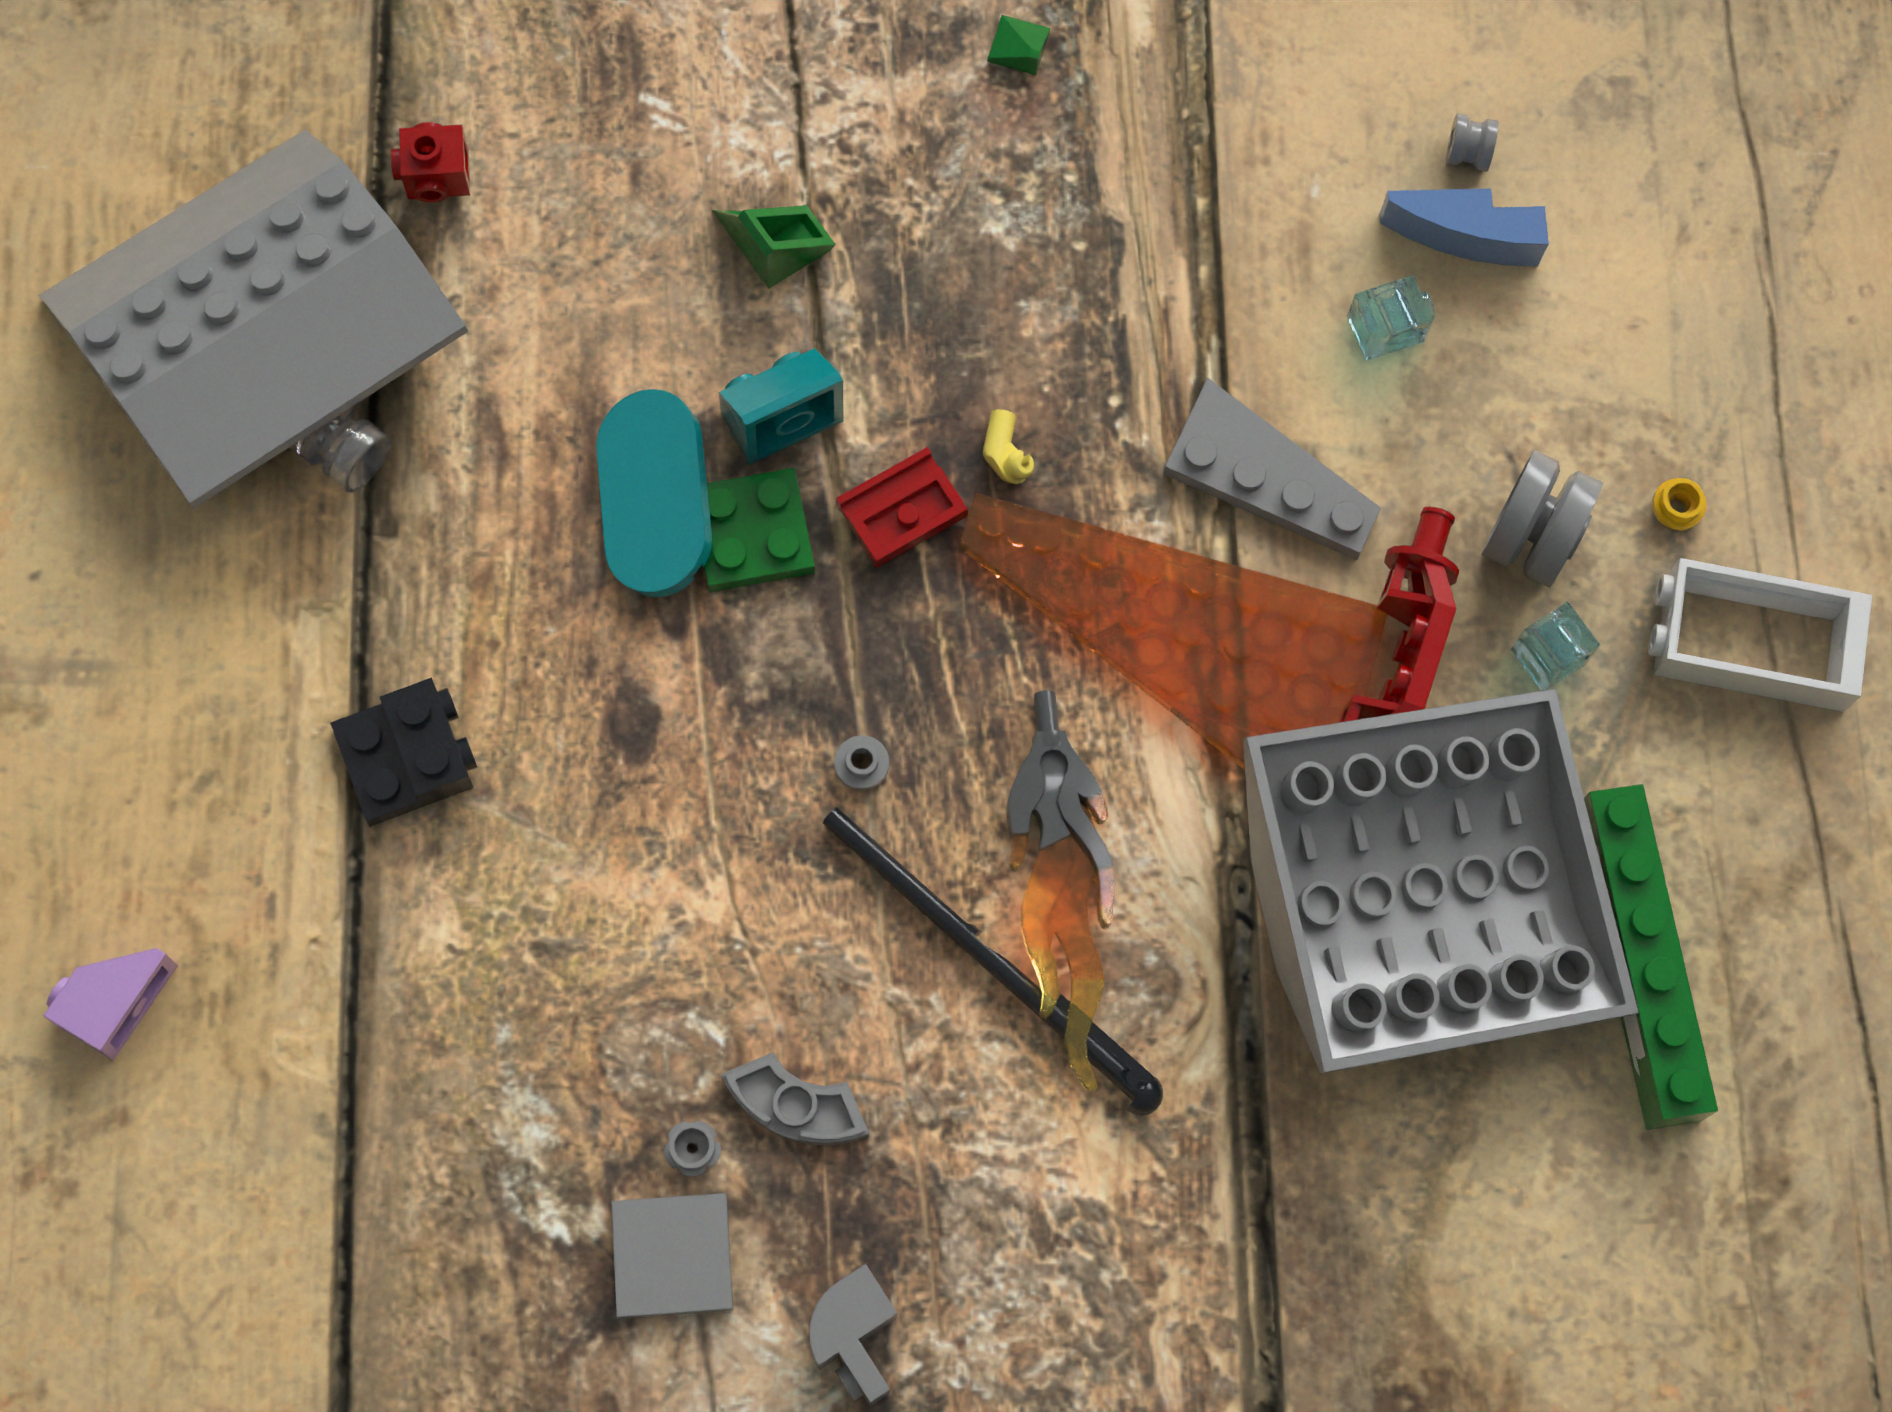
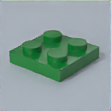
(757, 531)

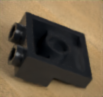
(404, 752)

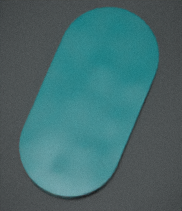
(653, 493)

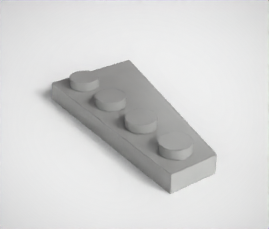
(1262, 471)

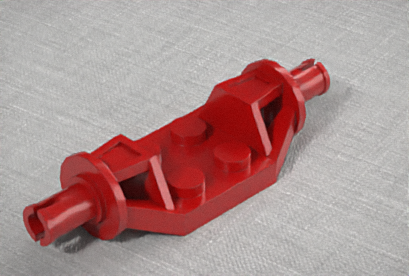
(1424, 608)

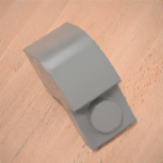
(843, 1320)

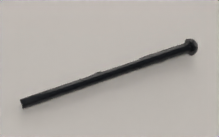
(1101, 1050)

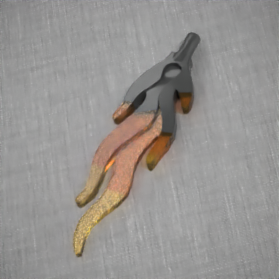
(1068, 856)

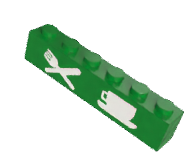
(1665, 1033)

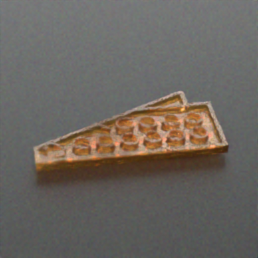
(1194, 633)

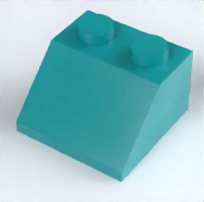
(782, 404)

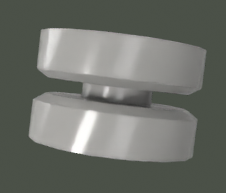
(1547, 521)

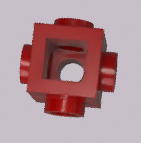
(432, 162)

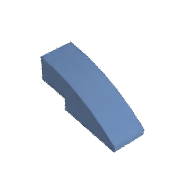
(1468, 225)

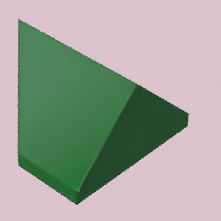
(777, 239)

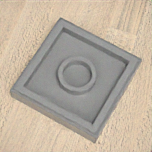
(672, 1256)

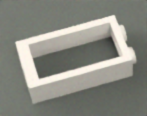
(1848, 640)

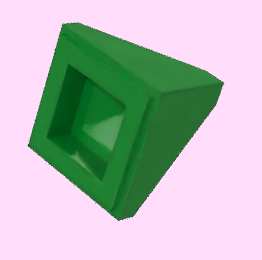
(1018, 45)

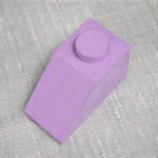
(109, 998)

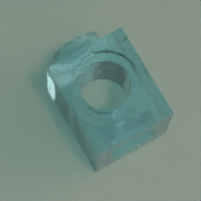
(1391, 317)
(1555, 646)

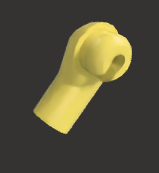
(1001, 453)

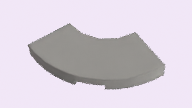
(794, 1107)

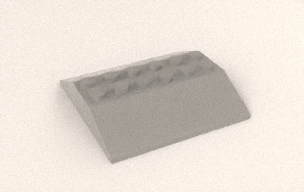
(254, 315)
(1432, 880)

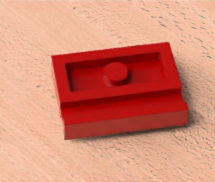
(901, 507)

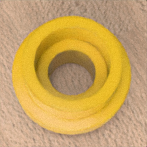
(1688, 493)

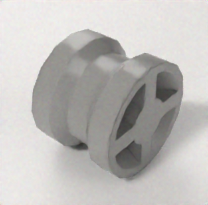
(1472, 142)

